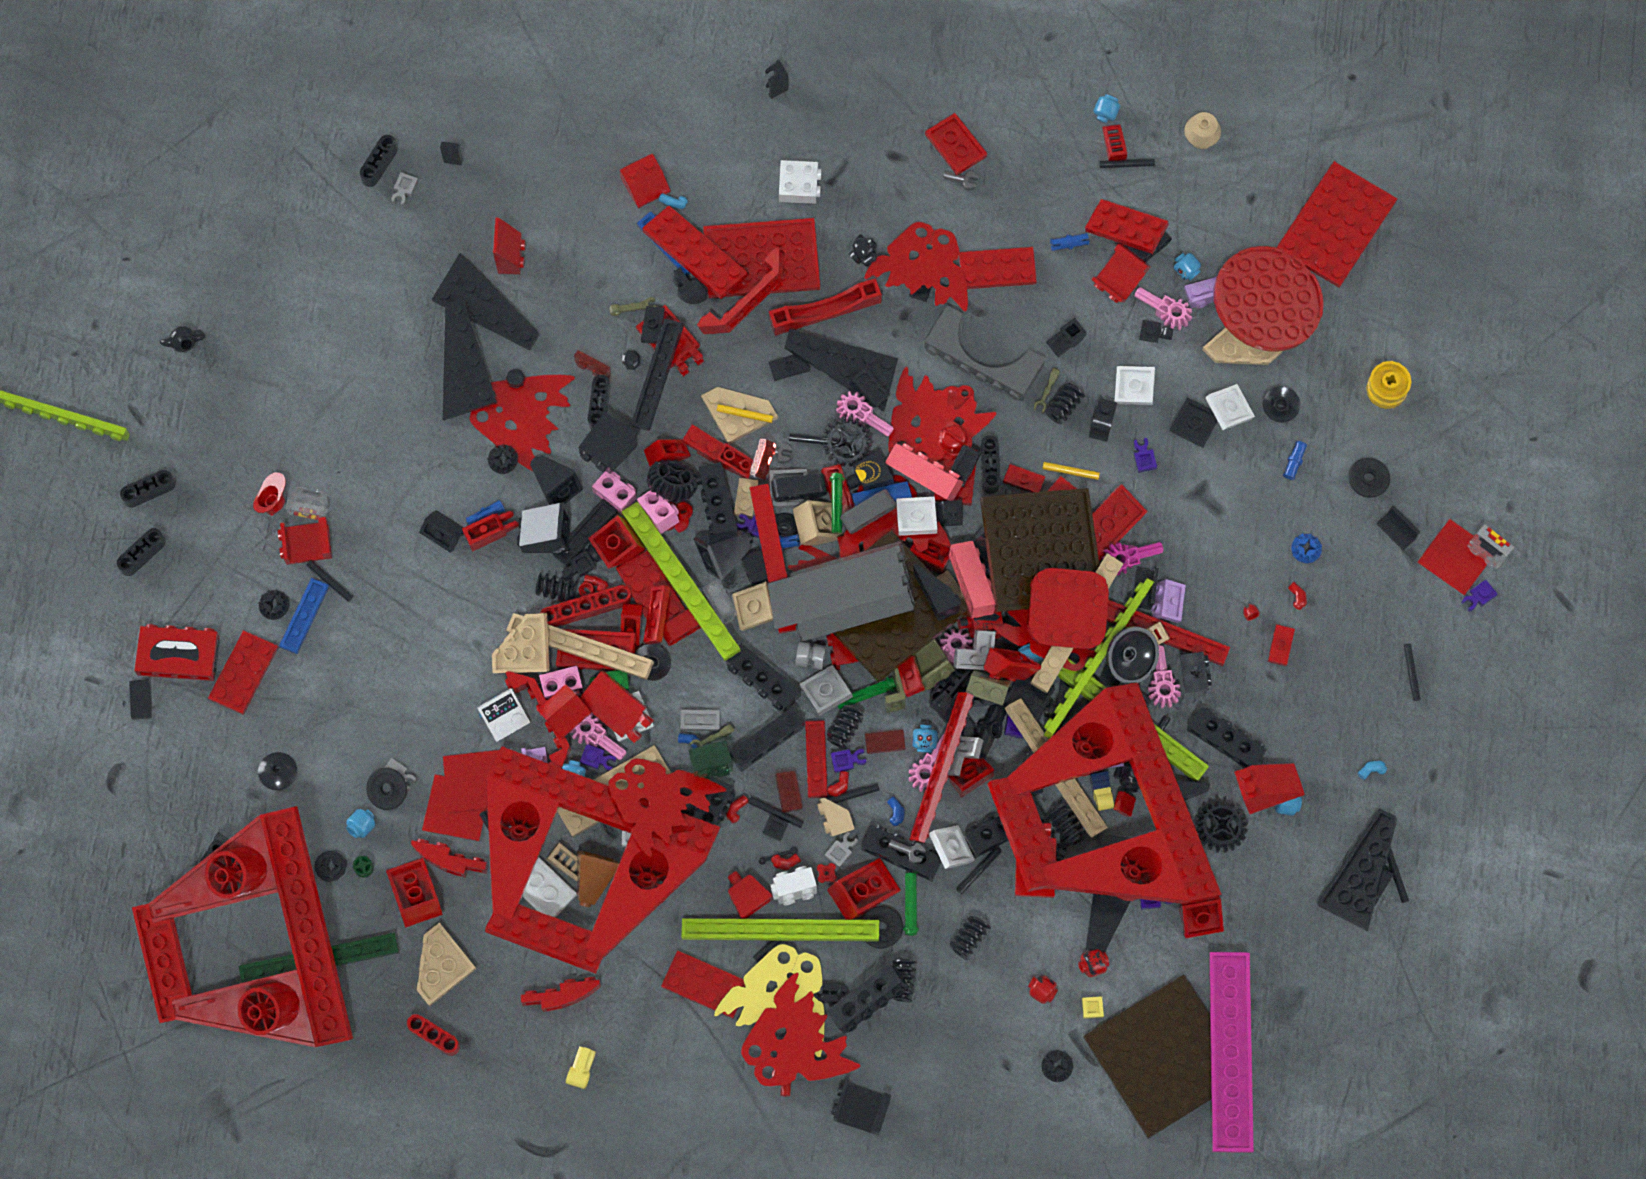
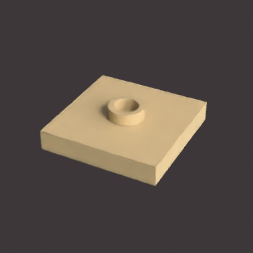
(753, 606)

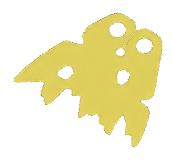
(755, 997)

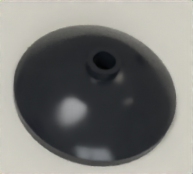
(1140, 658)

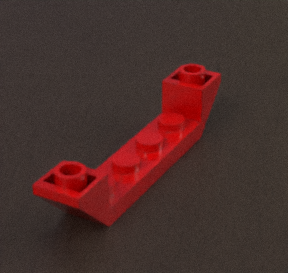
(711, 325)
(519, 683)

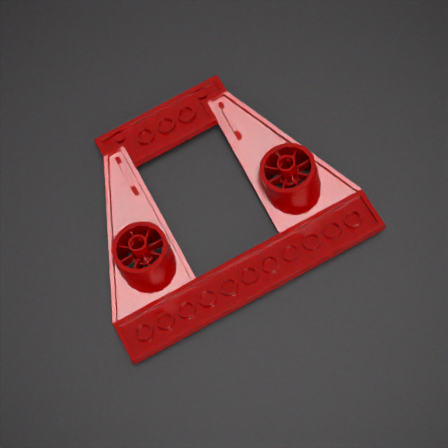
(1117, 731)
(529, 794)
(305, 999)

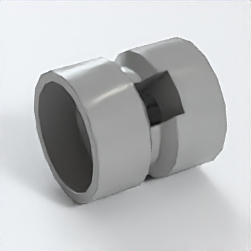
(810, 655)

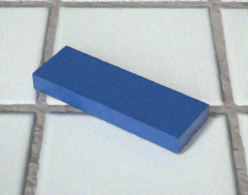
(897, 491)

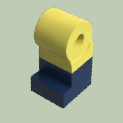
(1102, 791)

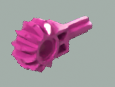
(1131, 554)

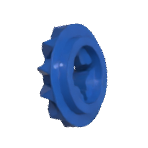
(1298, 550)

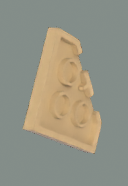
(1228, 349)
(734, 426)
(524, 647)
(441, 965)

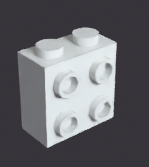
(799, 182)
(793, 886)

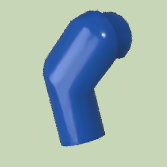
(687, 738)
(898, 811)

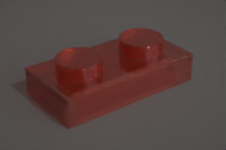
(586, 362)
(762, 459)
(885, 741)
(788, 791)

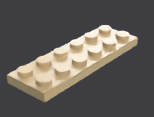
(577, 823)

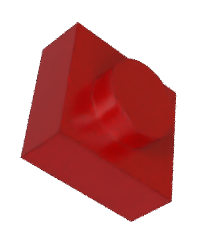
(1124, 804)

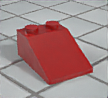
(508, 248)
(1268, 785)
(863, 889)
(414, 892)

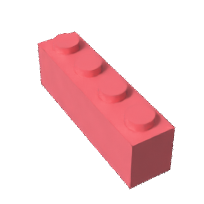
(924, 472)
(972, 579)

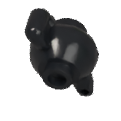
(864, 251)
(182, 339)

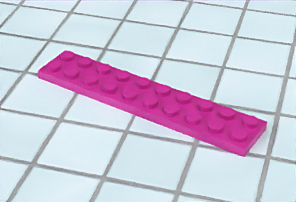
(1231, 1052)

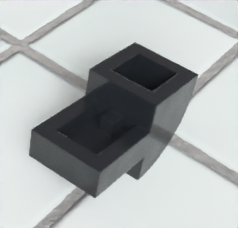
(690, 291)
(1069, 336)
(1103, 420)

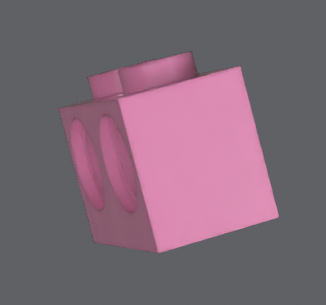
(611, 494)
(658, 510)
(559, 679)

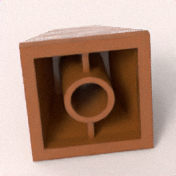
(593, 876)

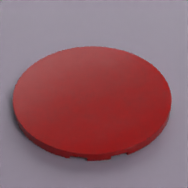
(1268, 299)

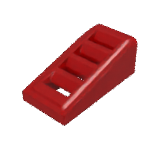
(1116, 155)

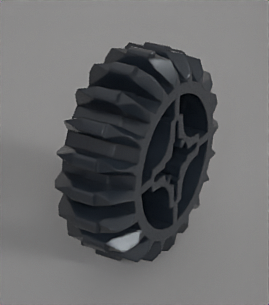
(839, 426)
(672, 480)
(1227, 832)

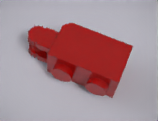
(488, 530)

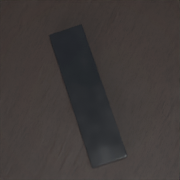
(592, 523)

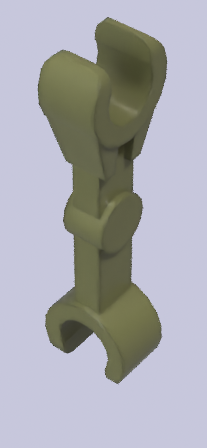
(617, 309)
(1052, 379)
(724, 732)

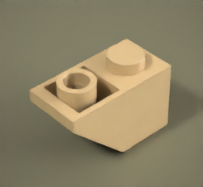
(837, 818)

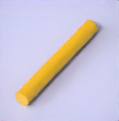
(745, 413)
(1071, 470)

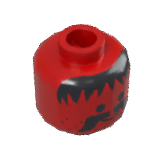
(1093, 963)
(1042, 989)

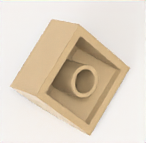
(815, 523)

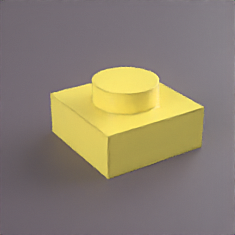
(1092, 1007)

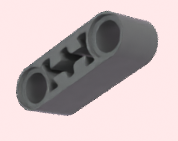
(868, 511)

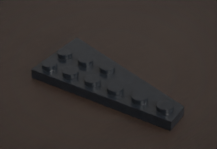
(484, 303)
(842, 360)
(465, 375)
(1358, 880)
(1105, 910)

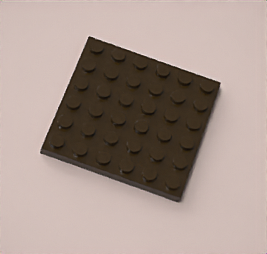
(1036, 534)
(893, 640)
(1158, 1055)

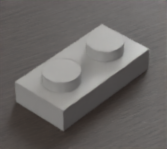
(700, 720)

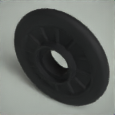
(1365, 488)
(376, 794)
(893, 922)

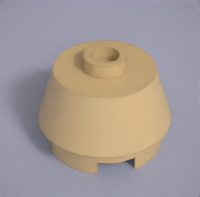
(1202, 130)

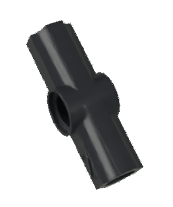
(990, 728)

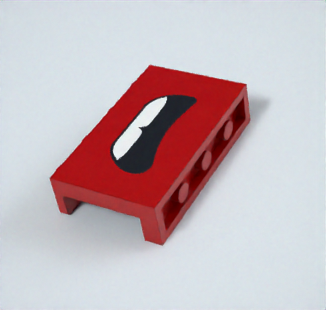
(176, 652)

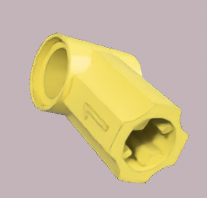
(580, 1072)

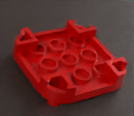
(1068, 608)

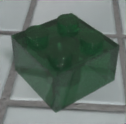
(711, 760)

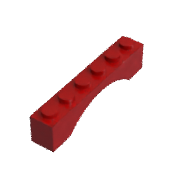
(798, 316)

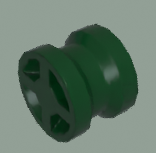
(361, 862)

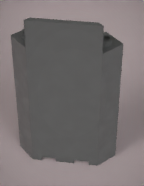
(843, 592)

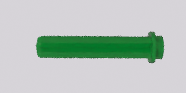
(836, 479)
(870, 691)
(910, 904)

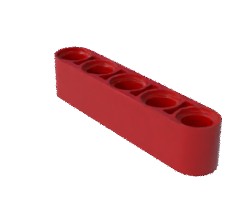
(591, 599)

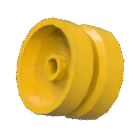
(1388, 384)

